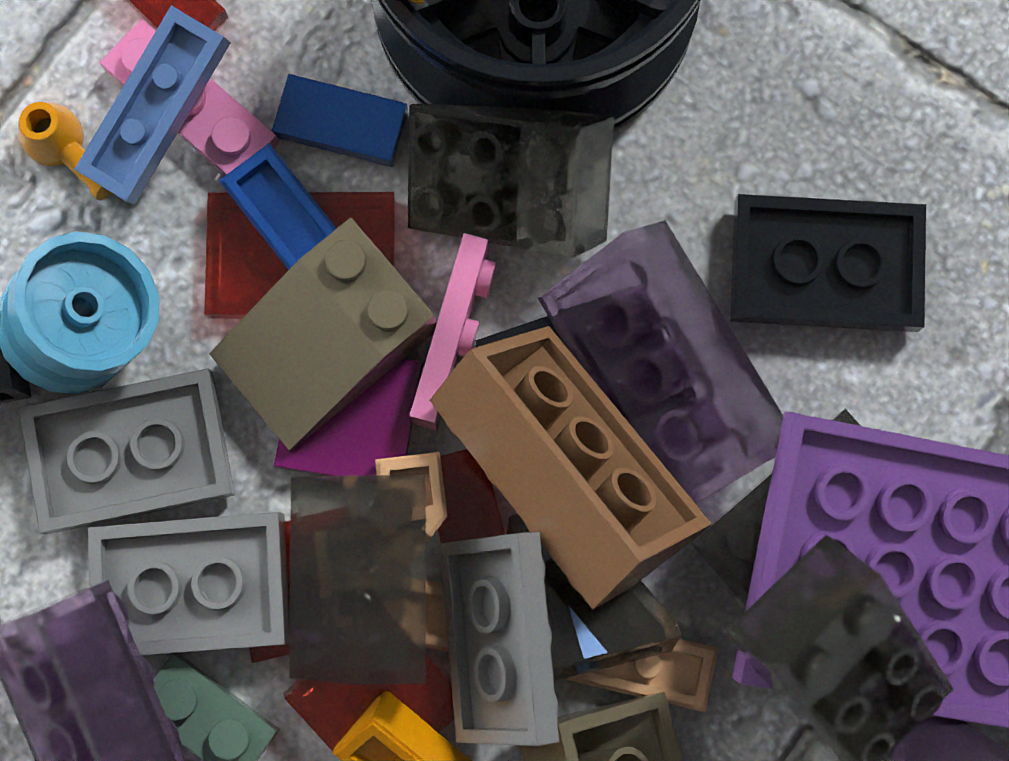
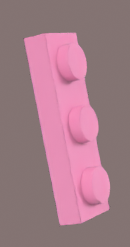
(216, 124)
(454, 329)

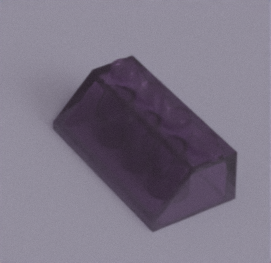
(667, 359)
(83, 682)

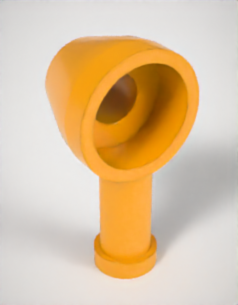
(58, 143)

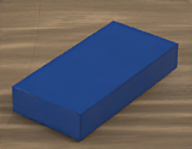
(340, 120)
(277, 205)

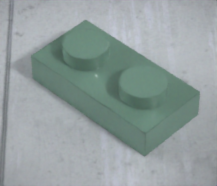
(209, 716)

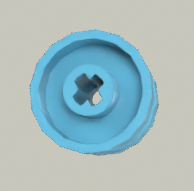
(77, 312)

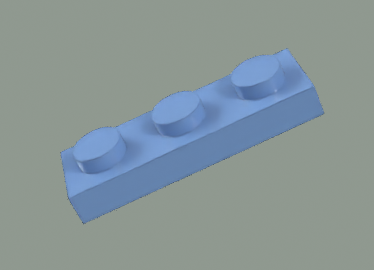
(152, 105)

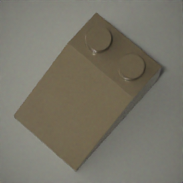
(323, 334)

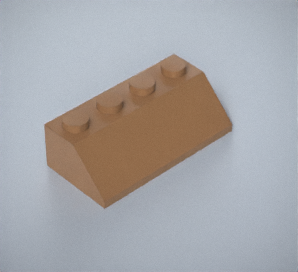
(568, 462)

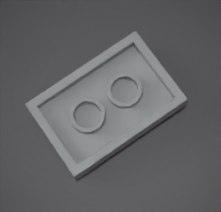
(126, 451)
(198, 581)
(499, 640)

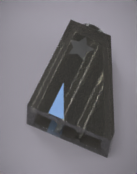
(602, 637)

